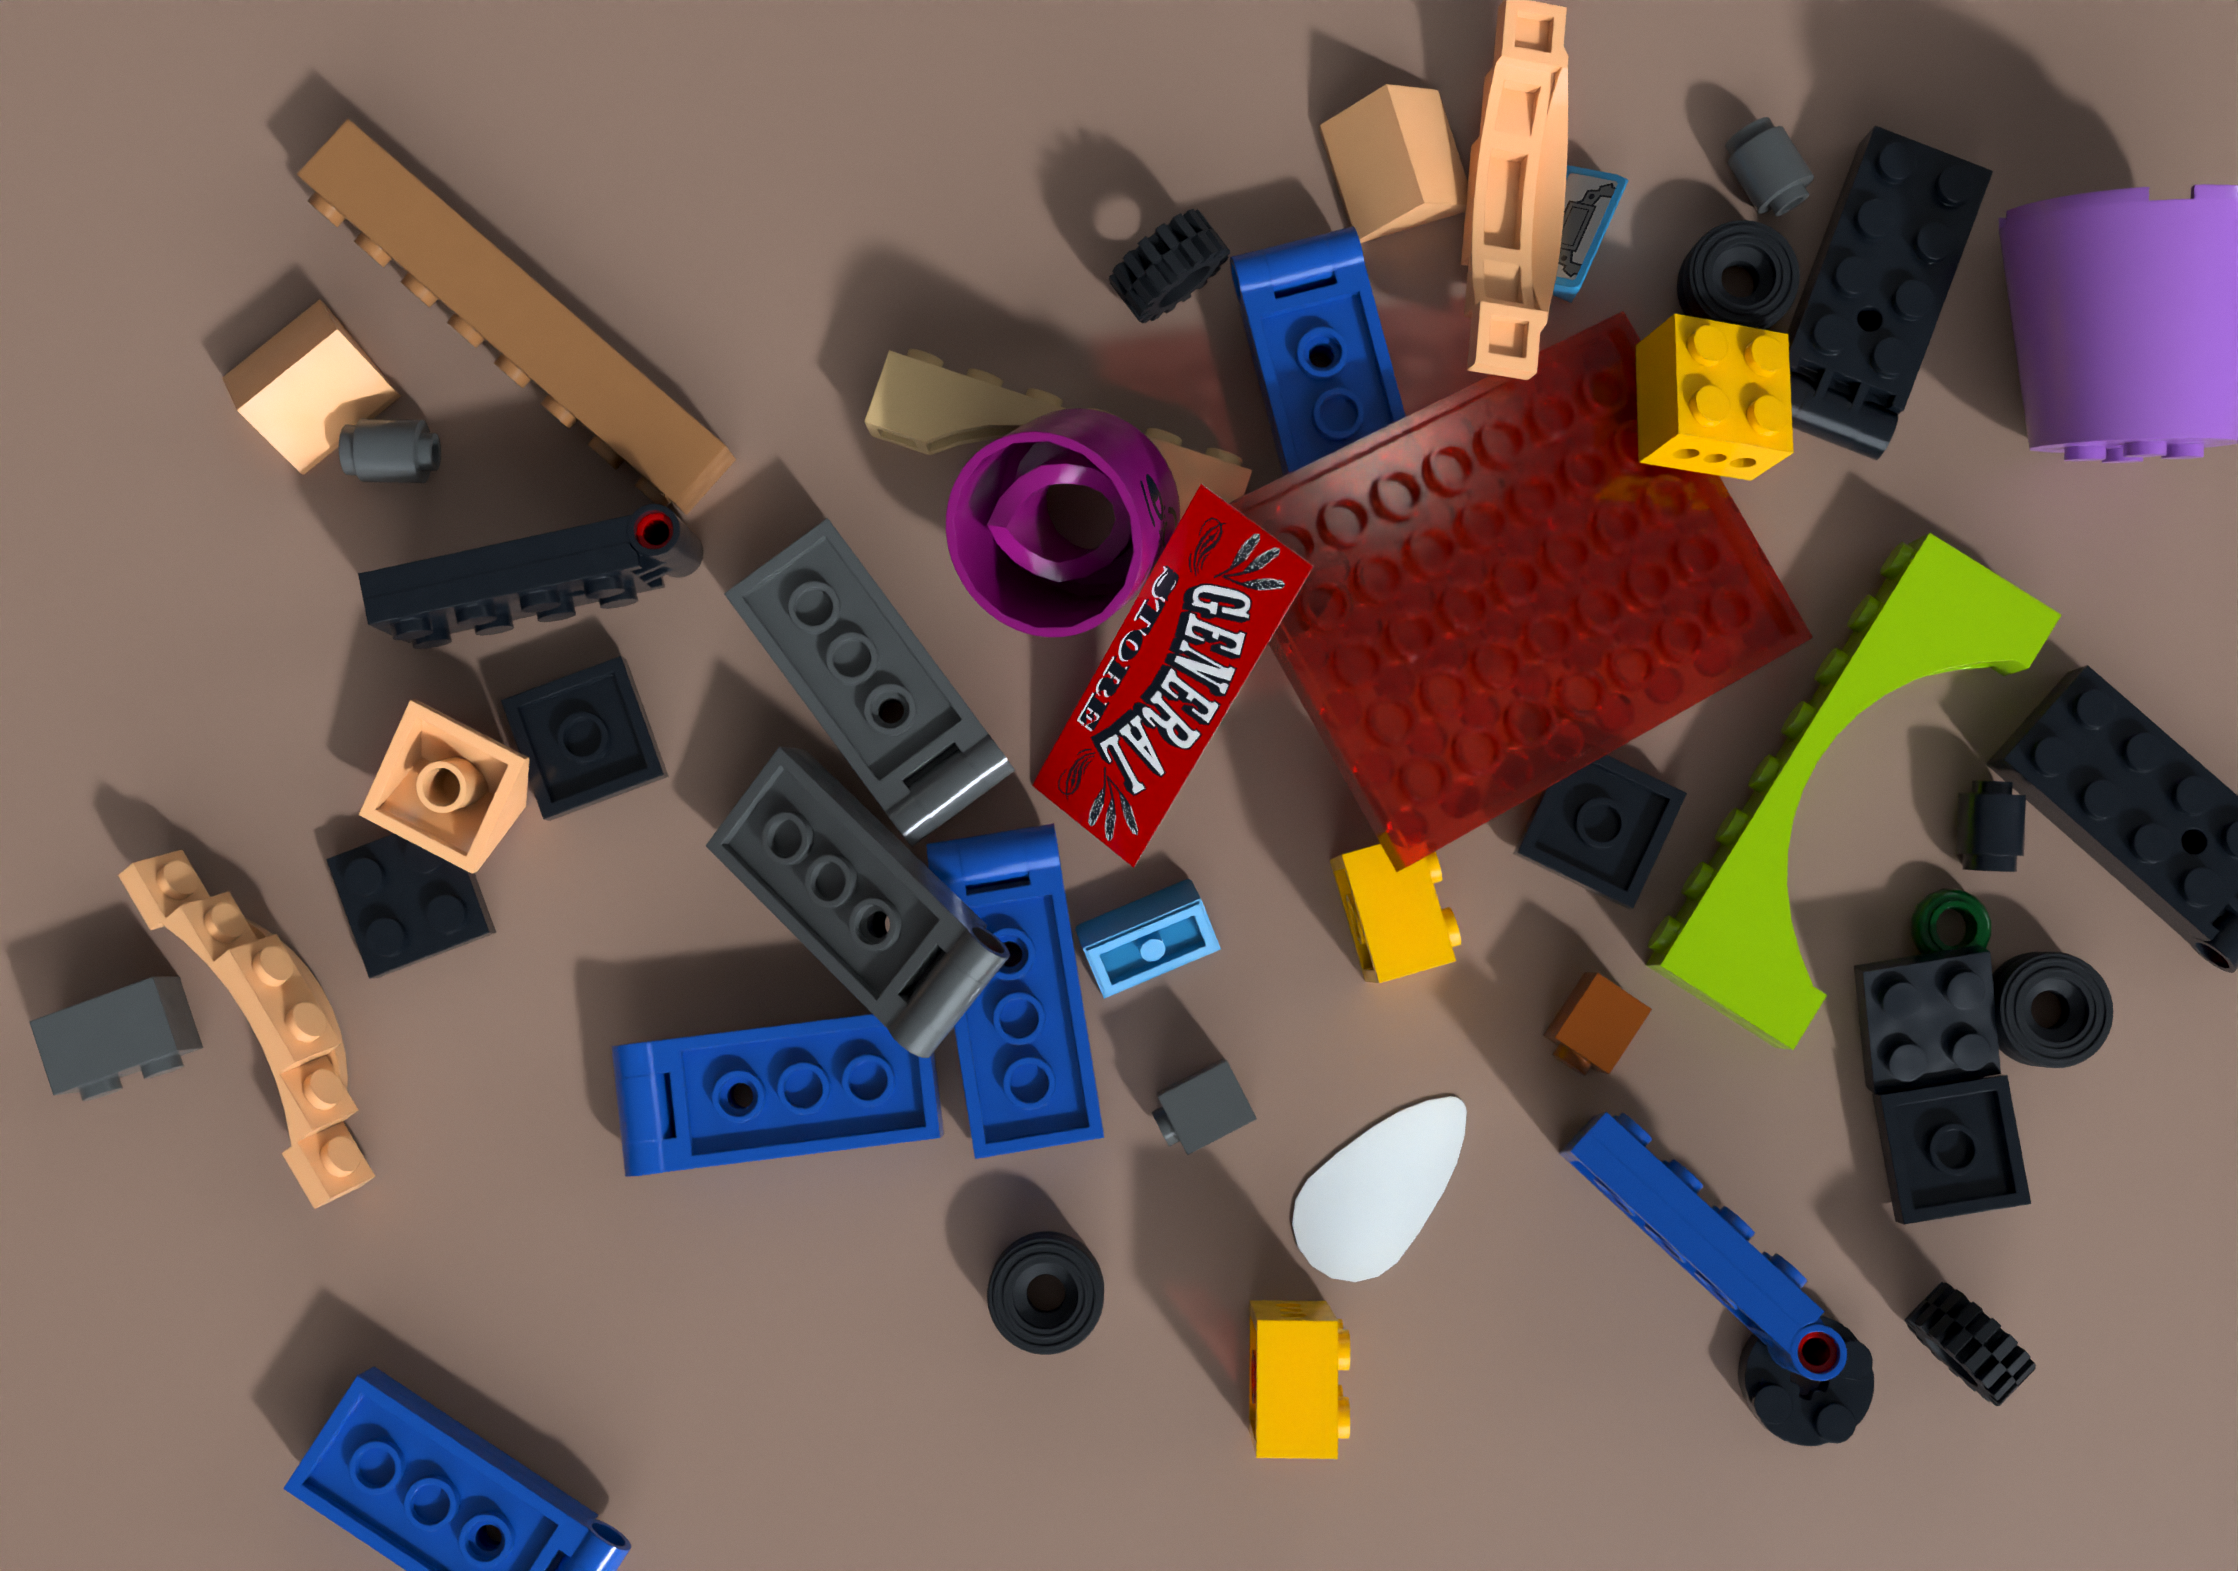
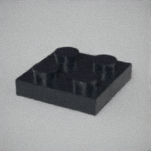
(585, 738)
(1602, 828)
(407, 903)
(1927, 1019)
(1951, 1149)

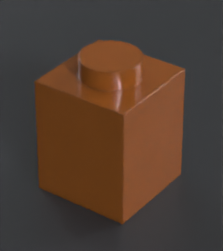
(1595, 1024)

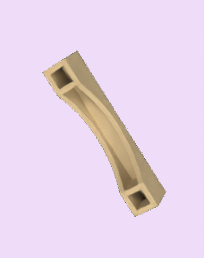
(939, 409)

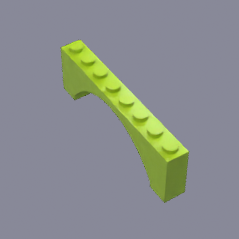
(1736, 929)

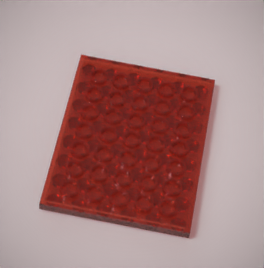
(1510, 593)

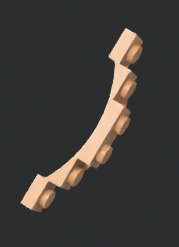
(1517, 190)
(283, 1010)

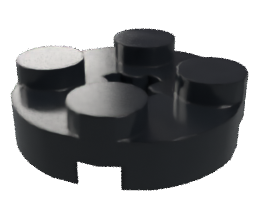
(1813, 1419)

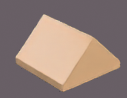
(1395, 161)
(308, 387)
(447, 787)

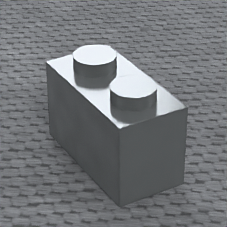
(117, 1035)

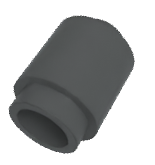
(1769, 167)
(389, 450)

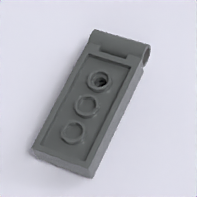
(853, 657)
(835, 880)

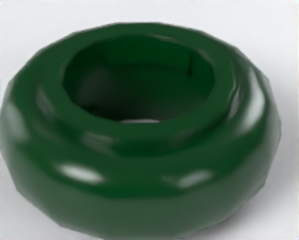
(1967, 905)

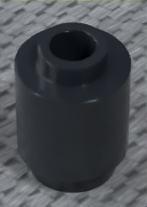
(1991, 827)

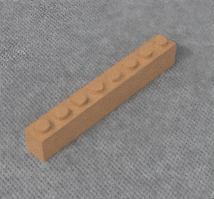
(517, 317)

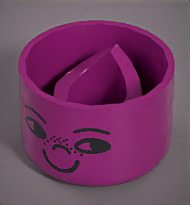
(1009, 546)

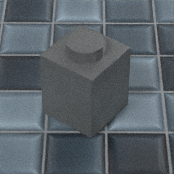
(1203, 1107)

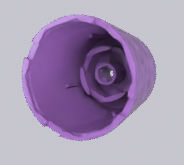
(2126, 322)

